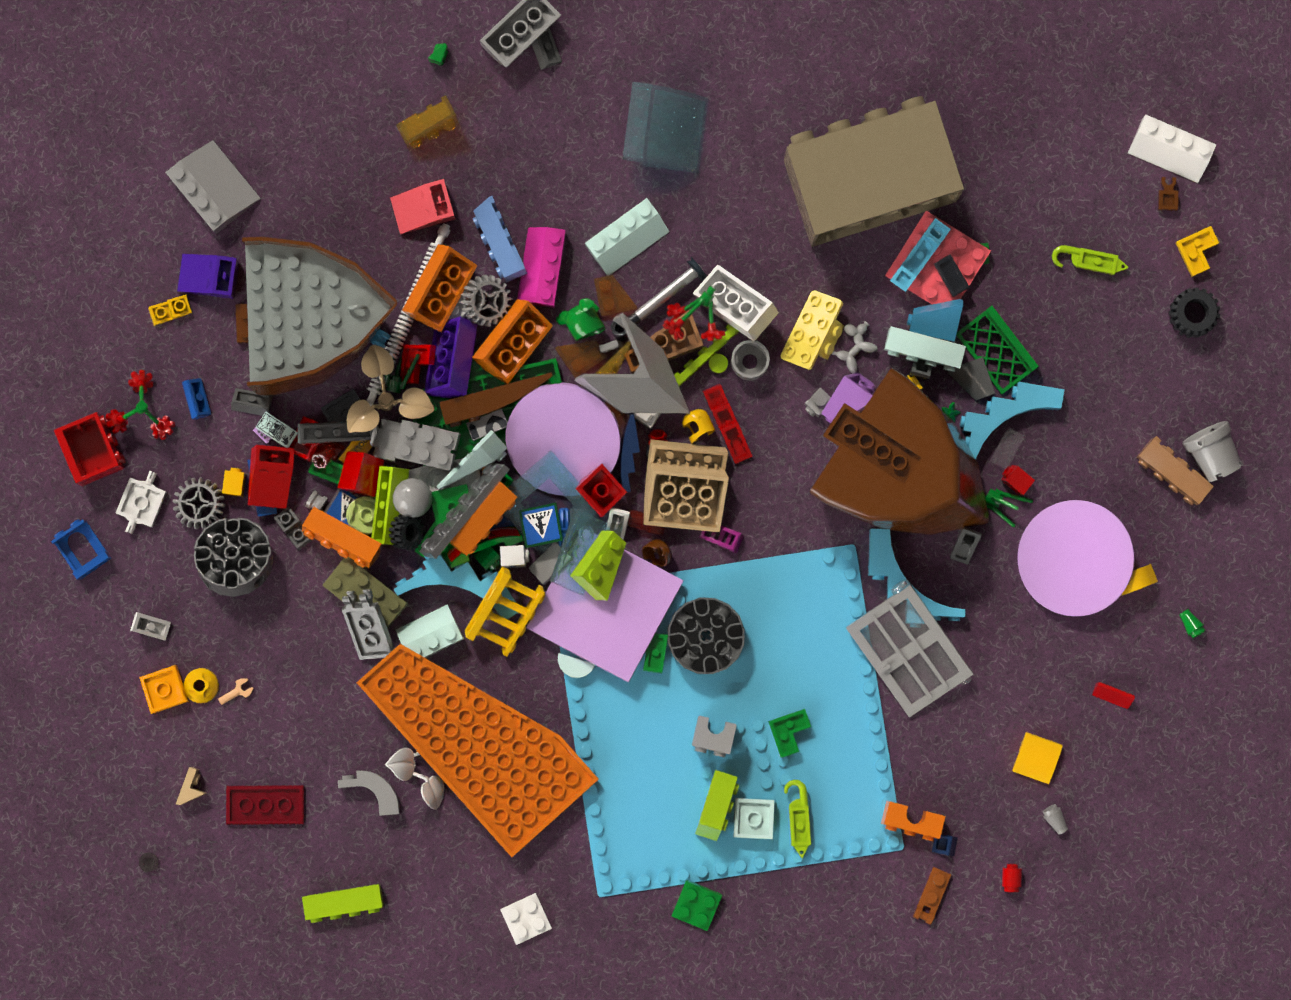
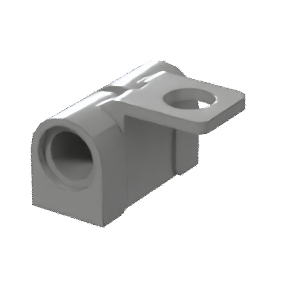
(385, 439)

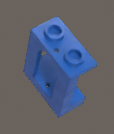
(61, 543)

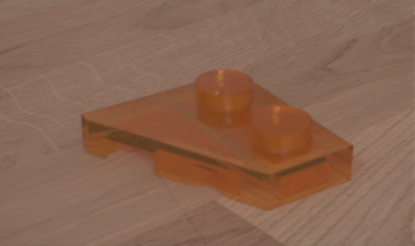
(612, 296)

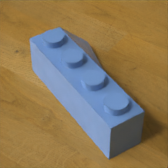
(499, 241)

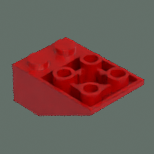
(270, 476)

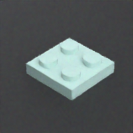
(753, 818)

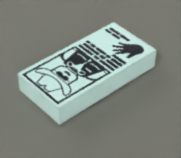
(276, 430)

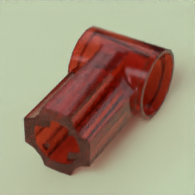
(326, 453)
(636, 520)

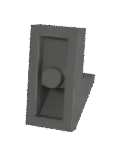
(920, 370)
(965, 545)

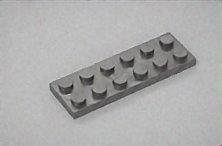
(464, 510)

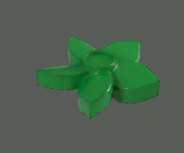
(950, 412)

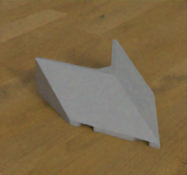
(649, 388)

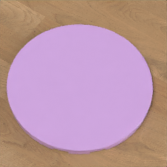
(568, 423)
(1076, 558)

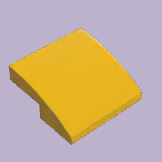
(1037, 758)

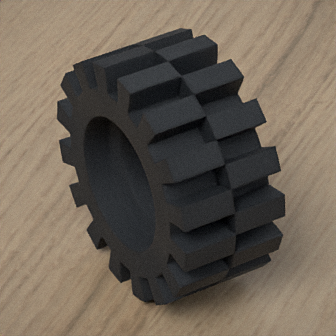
(414, 532)

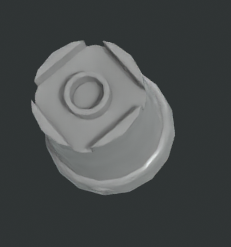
(1214, 451)

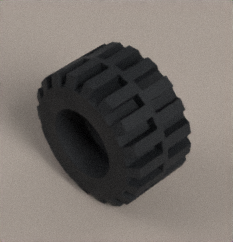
(1179, 319)

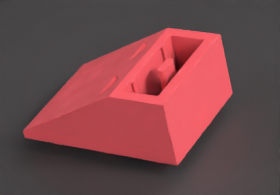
(422, 207)

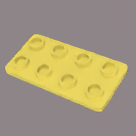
(814, 331)

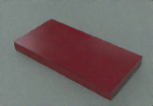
(265, 804)

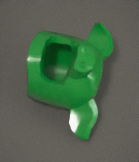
(582, 320)

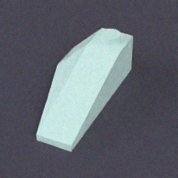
(484, 453)

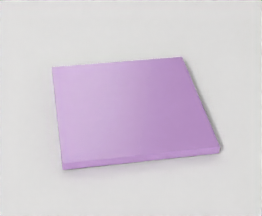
(611, 631)

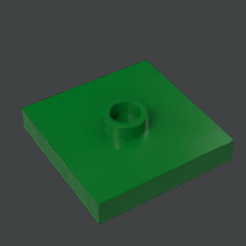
(445, 500)

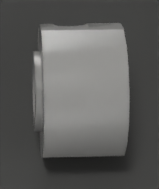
(756, 349)

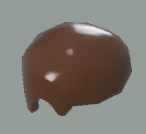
(661, 548)

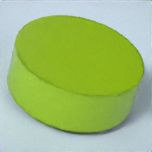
(718, 363)

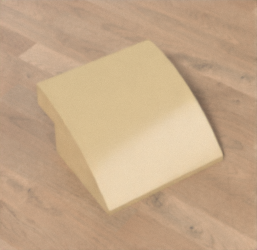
(685, 486)

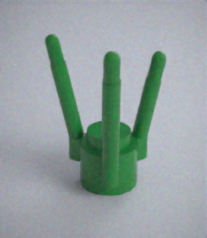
(994, 499)

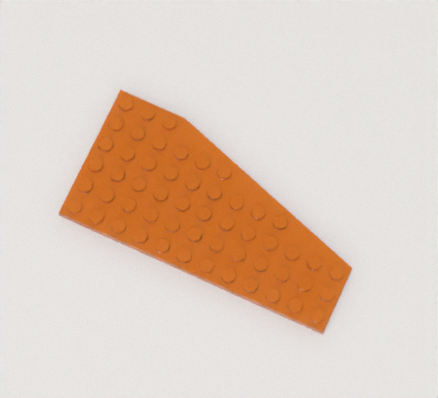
(487, 753)

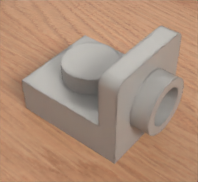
(817, 403)

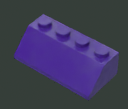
(452, 359)

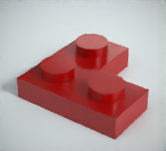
(427, 357)

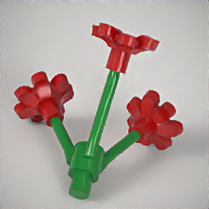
(676, 311)
(119, 420)

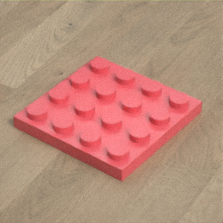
(965, 251)

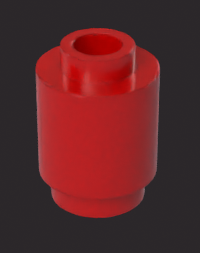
(1012, 878)

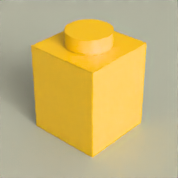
(234, 482)

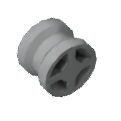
(316, 500)

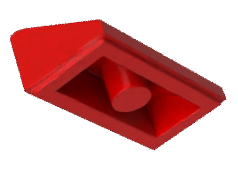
(1113, 695)

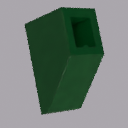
(488, 558)

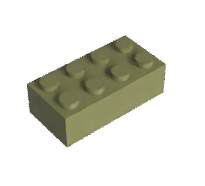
(351, 577)

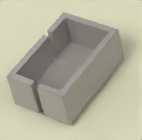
(426, 445)

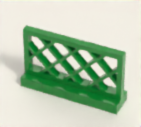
(1007, 336)

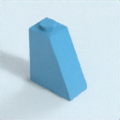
(937, 320)

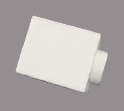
(514, 556)

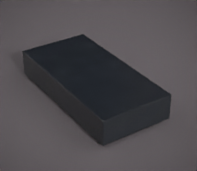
(951, 275)

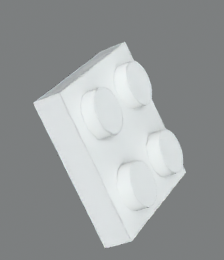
(526, 918)

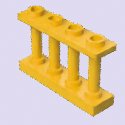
(493, 597)

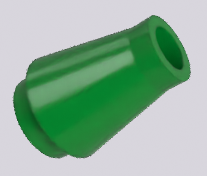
(1192, 624)

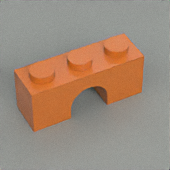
(896, 817)

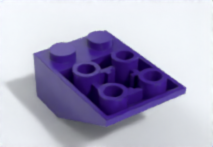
(208, 275)

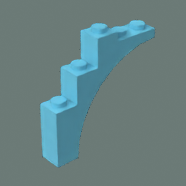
(1026, 398)
(883, 564)
(462, 576)

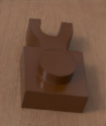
(1168, 197)

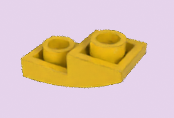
(169, 310)

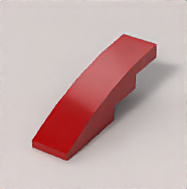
(727, 423)

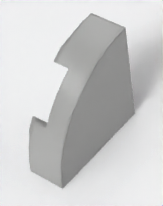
(614, 345)

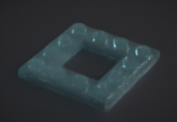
(547, 467)

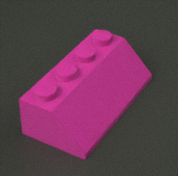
(543, 266)

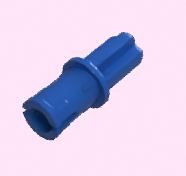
(564, 516)

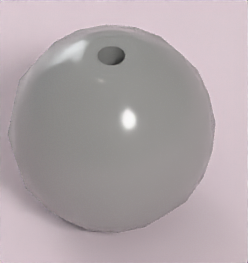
(412, 498)

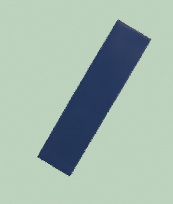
(628, 446)

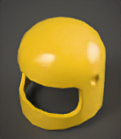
(703, 421)

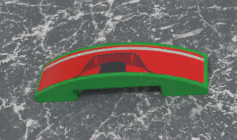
(507, 535)

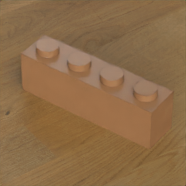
(670, 346)
(1174, 471)

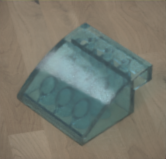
(665, 128)

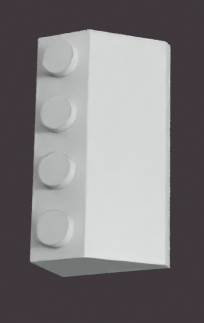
(1171, 148)

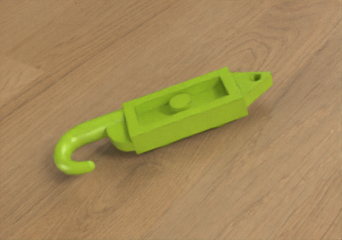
(1090, 260)
(799, 818)

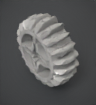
(473, 308)
(198, 511)

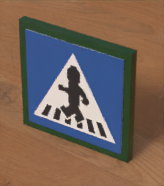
(541, 525)

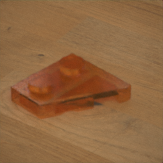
(581, 356)

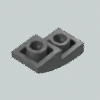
(292, 527)

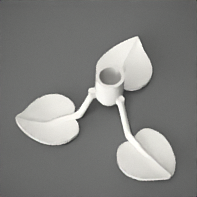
(403, 765)

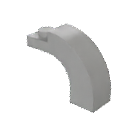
(384, 791)

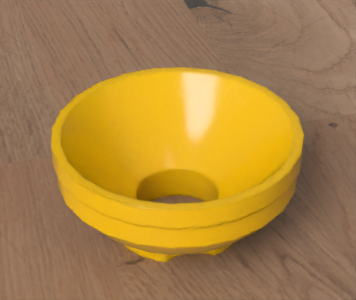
(210, 689)

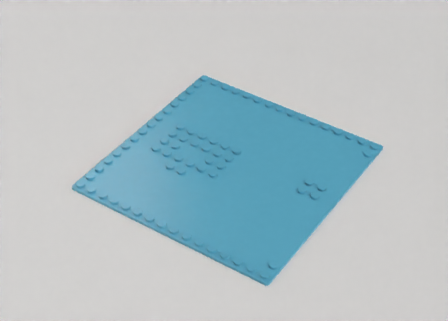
(791, 660)

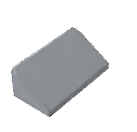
(545, 564)

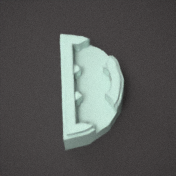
(574, 667)

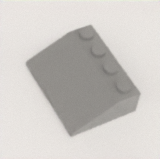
(213, 186)

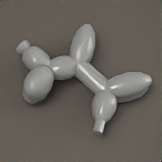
(859, 345)

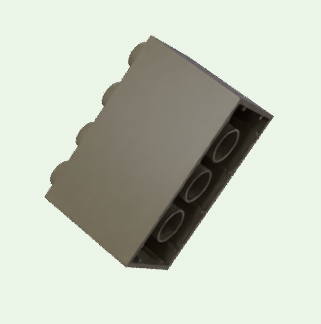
(872, 171)

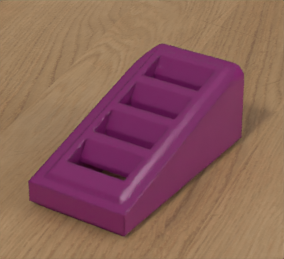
(735, 545)

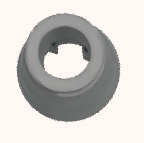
(1055, 818)

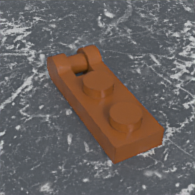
(932, 895)

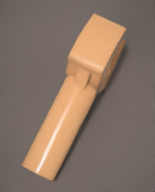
(235, 692)

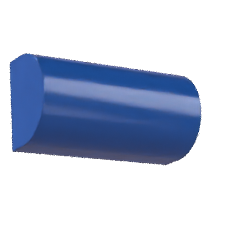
(196, 398)

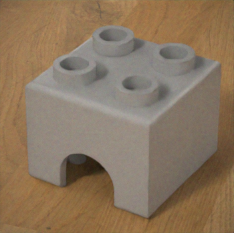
(719, 743)

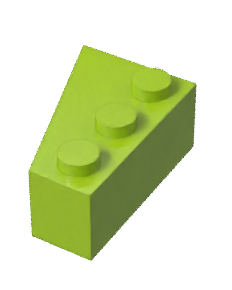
(600, 564)
(717, 805)

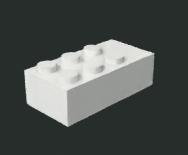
(738, 303)

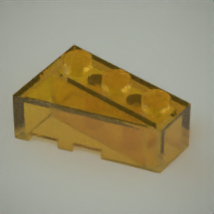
(428, 123)

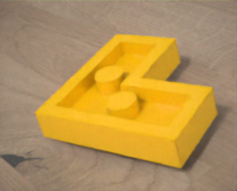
(1192, 248)

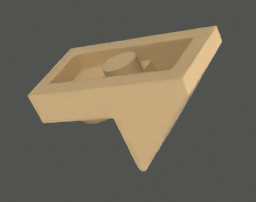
(187, 791)

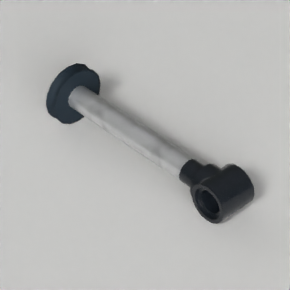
(659, 299)

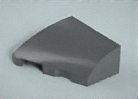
(974, 379)

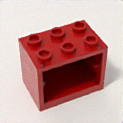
(90, 449)

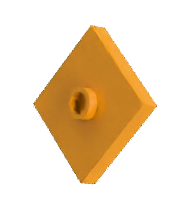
(163, 689)

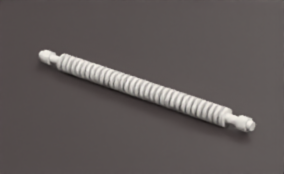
(443, 232)

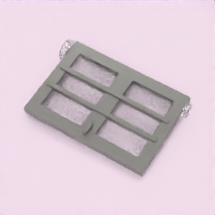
(909, 649)

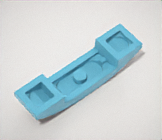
(920, 254)

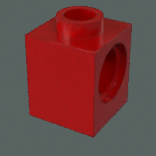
(1017, 479)

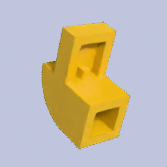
(1141, 578)

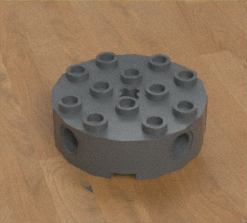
(233, 556)
(725, 633)

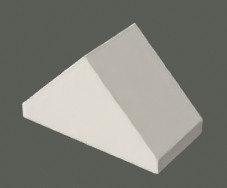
(618, 521)

